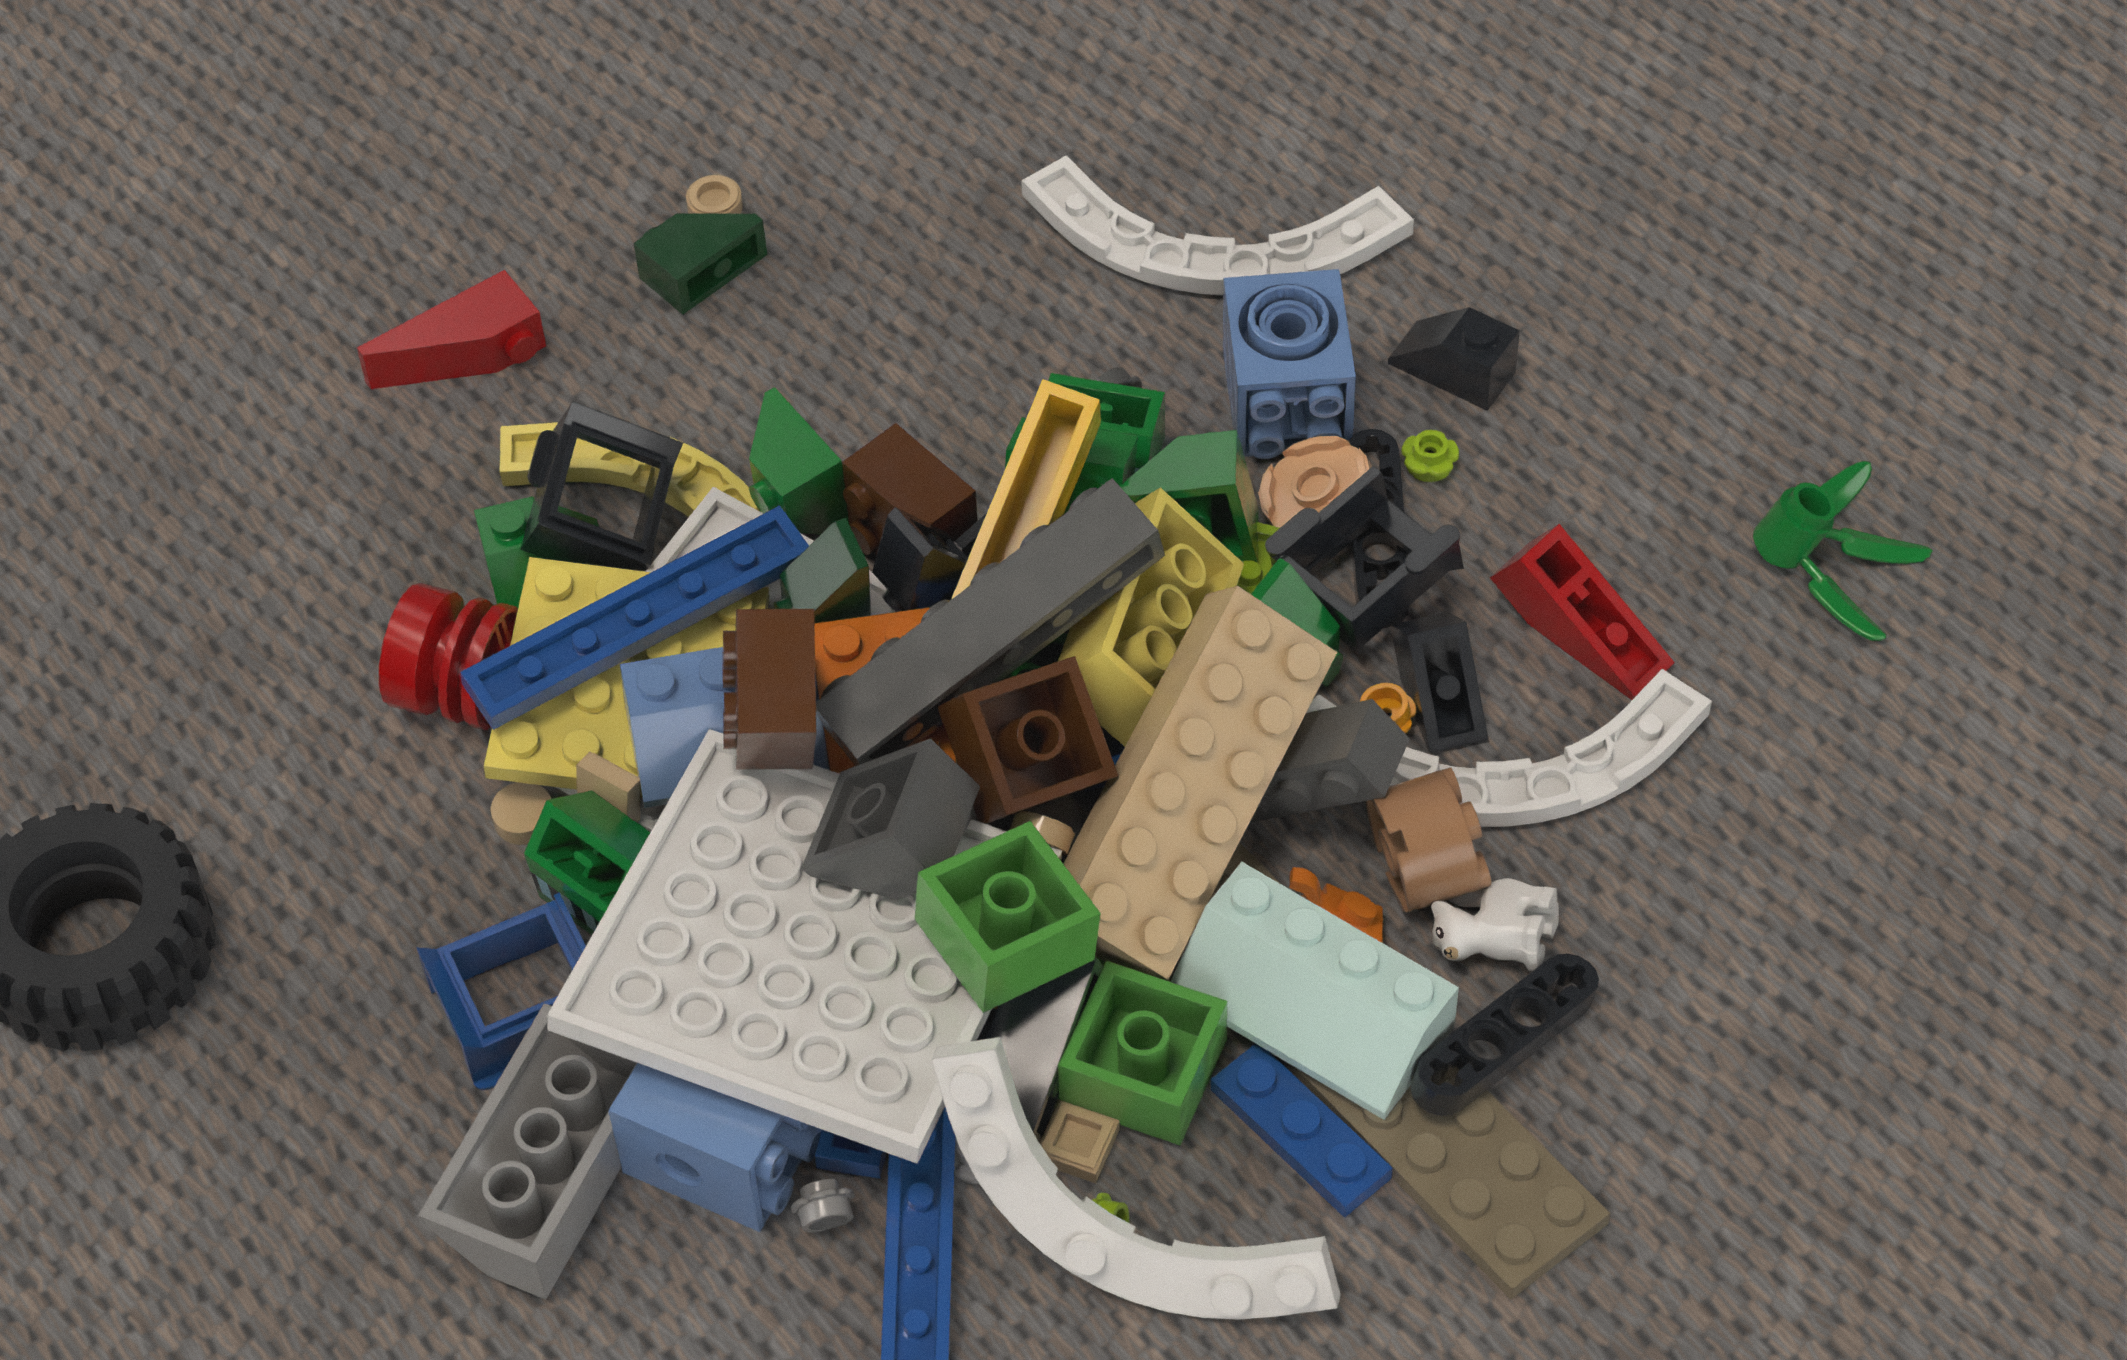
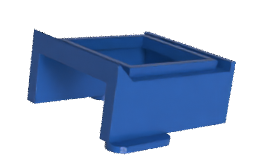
(492, 1046)

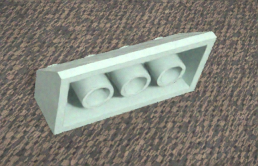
(1317, 989)

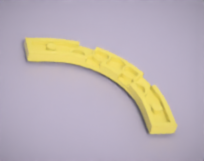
(690, 481)

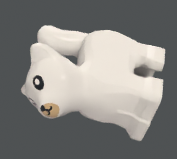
(1505, 927)

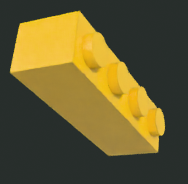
(1037, 474)

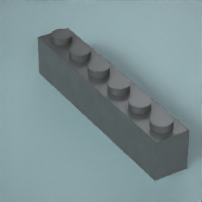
(991, 624)

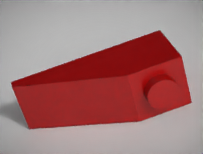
(461, 337)
(1581, 612)

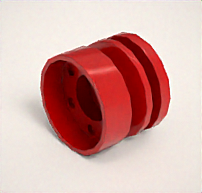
(434, 640)

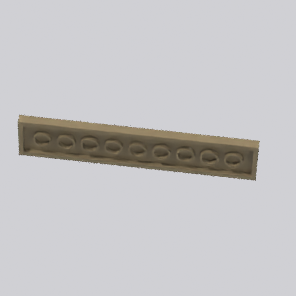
(1472, 1173)

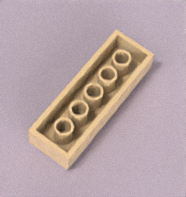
(1194, 776)

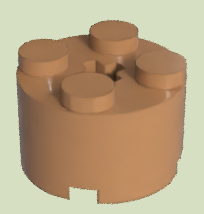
(1428, 840)

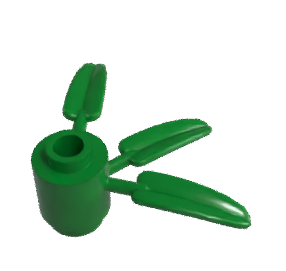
(1801, 522)

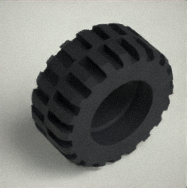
(134, 976)

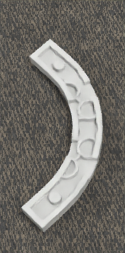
(1201, 262)
(1587, 771)
(1097, 1244)

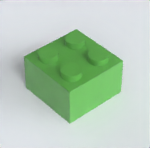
(1006, 916)
(1143, 1052)

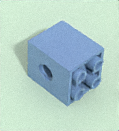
(1287, 359)
(709, 1146)

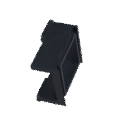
(1315, 538)
(573, 540)

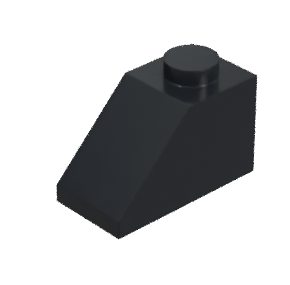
(1460, 354)
(916, 562)
(1441, 679)

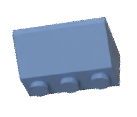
(669, 712)

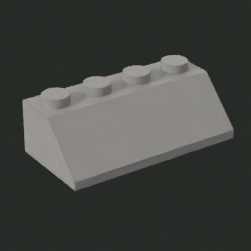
(533, 1161)

